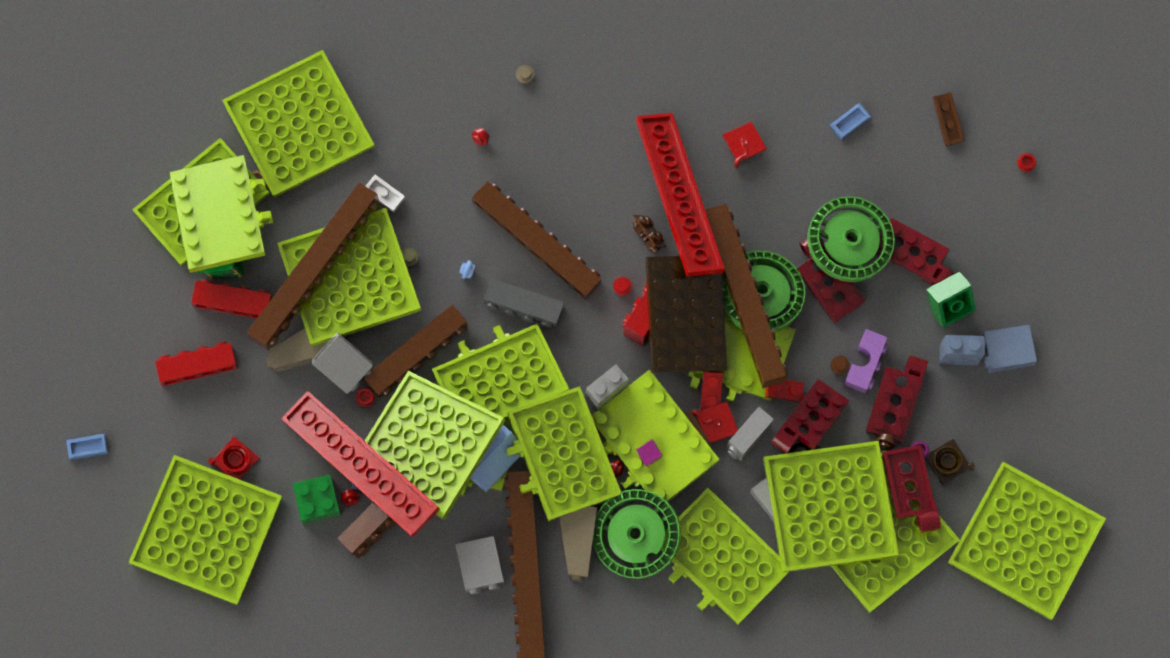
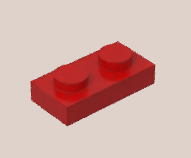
(711, 389)
(786, 391)

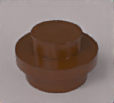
(839, 365)
(886, 441)

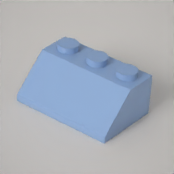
(495, 460)

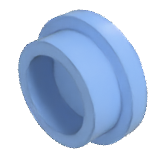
(467, 269)

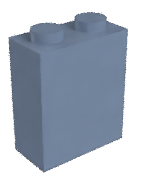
(1009, 349)
(961, 350)

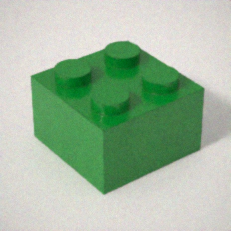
(951, 299)
(316, 499)

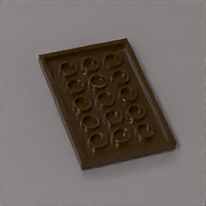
(684, 318)

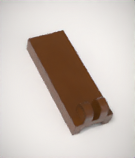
(948, 119)

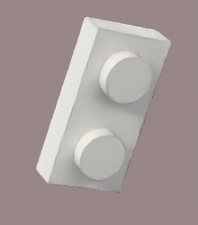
(387, 194)

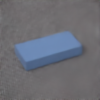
(850, 121)
(87, 446)

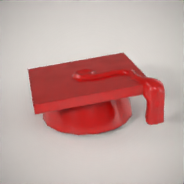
(744, 142)
(716, 422)
(235, 459)

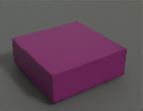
(649, 453)

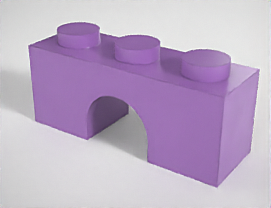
(872, 346)

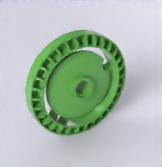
(854, 225)
(775, 285)
(651, 538)

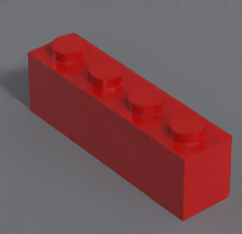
(229, 299)
(196, 364)

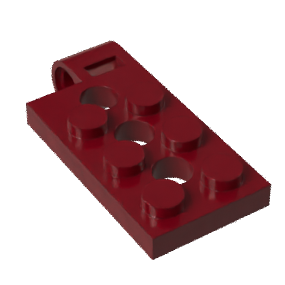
(917, 264)
(825, 294)
(914, 374)
(800, 417)
(927, 514)

